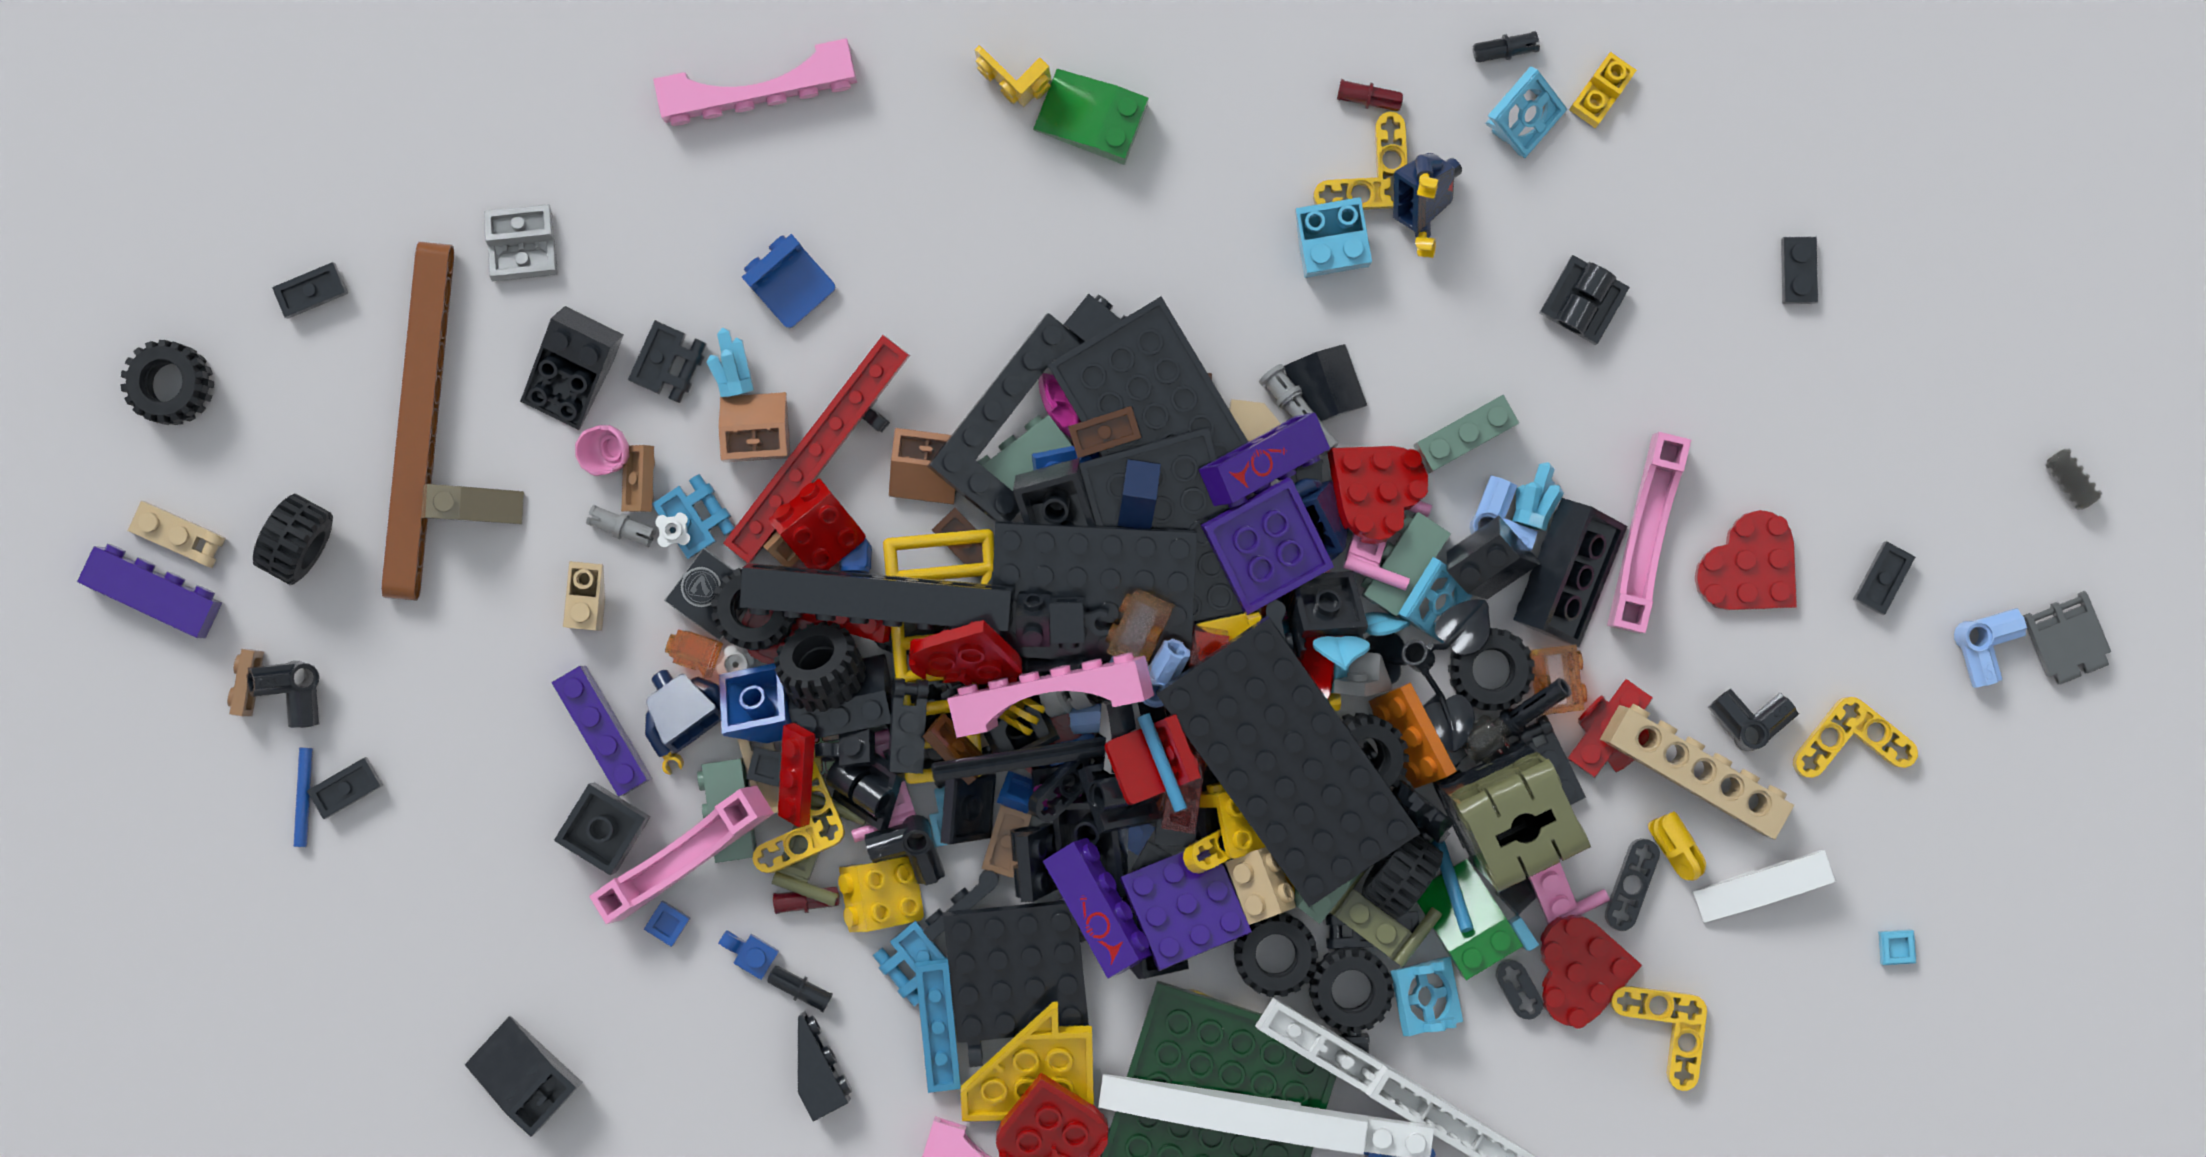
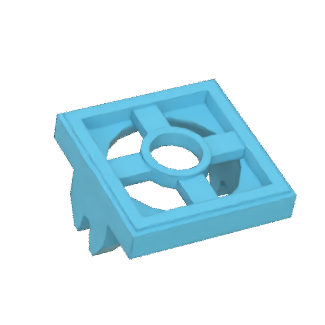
(1553, 111)
(1410, 609)
(1401, 982)

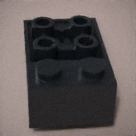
(571, 366)
(522, 1076)

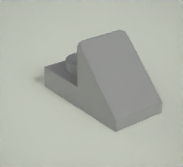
(1365, 677)

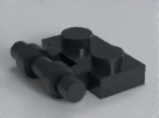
(657, 359)

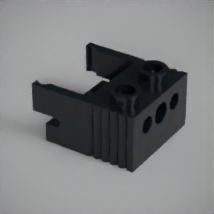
(1325, 608)

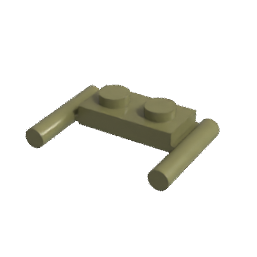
(796, 876)
(1379, 927)

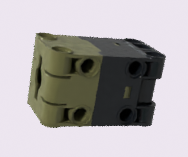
(1512, 816)

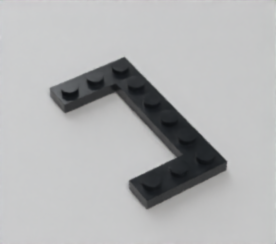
(958, 456)

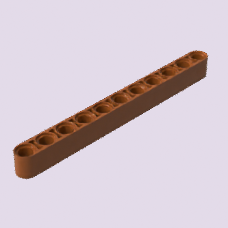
(417, 419)

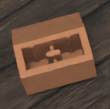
(754, 427)
(909, 470)

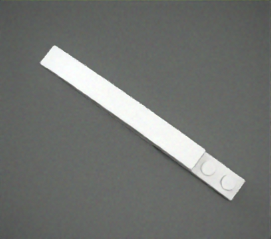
(1384, 1083)
(1265, 1118)

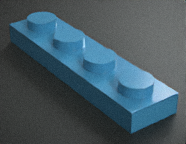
(937, 1025)

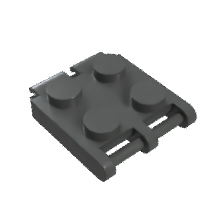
(2069, 639)

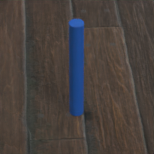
(302, 797)

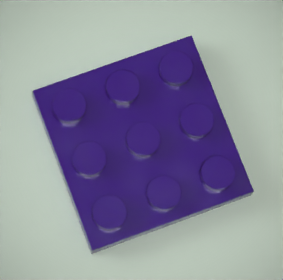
(1267, 546)
(1183, 909)

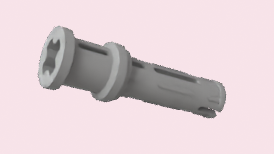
(1289, 398)

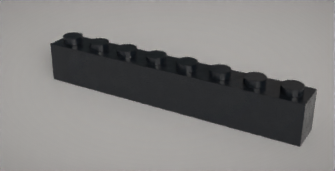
(874, 597)

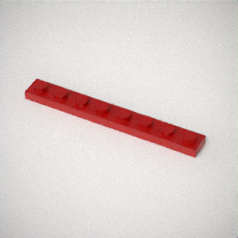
(818, 445)

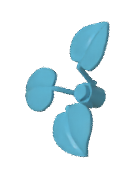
(1346, 649)

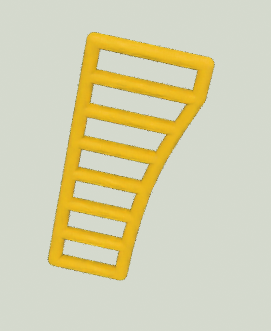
(899, 641)

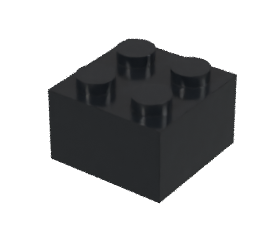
(602, 828)

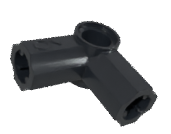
(300, 698)
(1766, 721)
(897, 842)

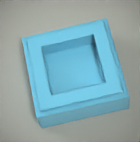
(1523, 933)
(1897, 947)

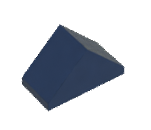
(1139, 494)

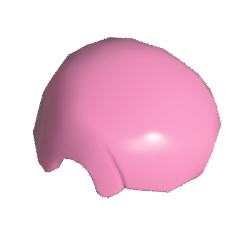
(602, 450)

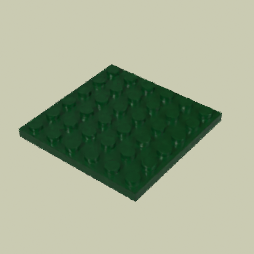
(1219, 1048)

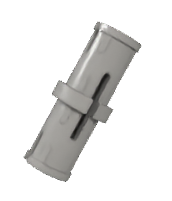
(621, 526)

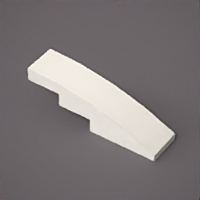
(1763, 886)

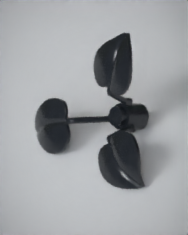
(1467, 632)

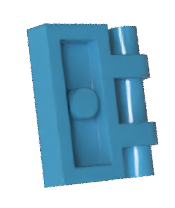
(699, 530)
(912, 947)

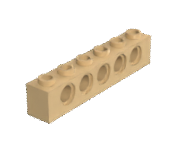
(1623, 735)

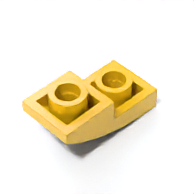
(1602, 89)

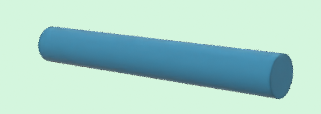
(1162, 762)
(1454, 890)

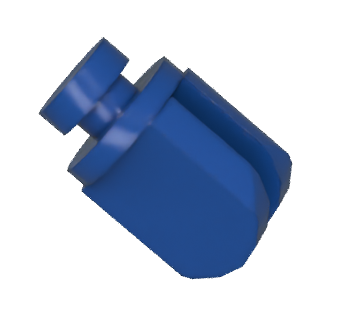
(858, 559)

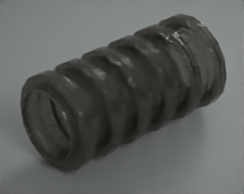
(2073, 479)

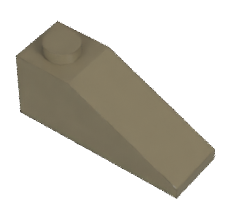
(472, 504)

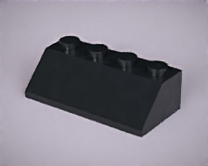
(1570, 572)

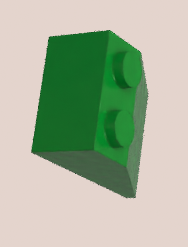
(1092, 115)
(1491, 932)

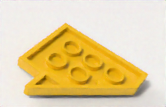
(1041, 1047)

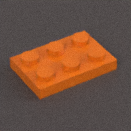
(1426, 752)

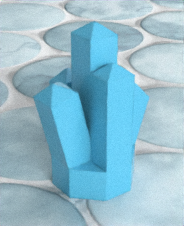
(733, 372)
(1537, 499)

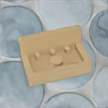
(1260, 885)

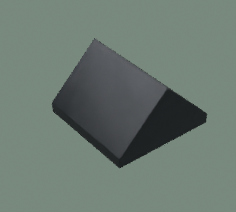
(1327, 382)
(1008, 738)

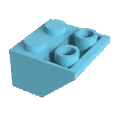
(1333, 237)

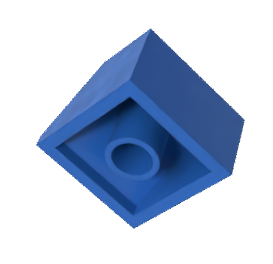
(753, 704)

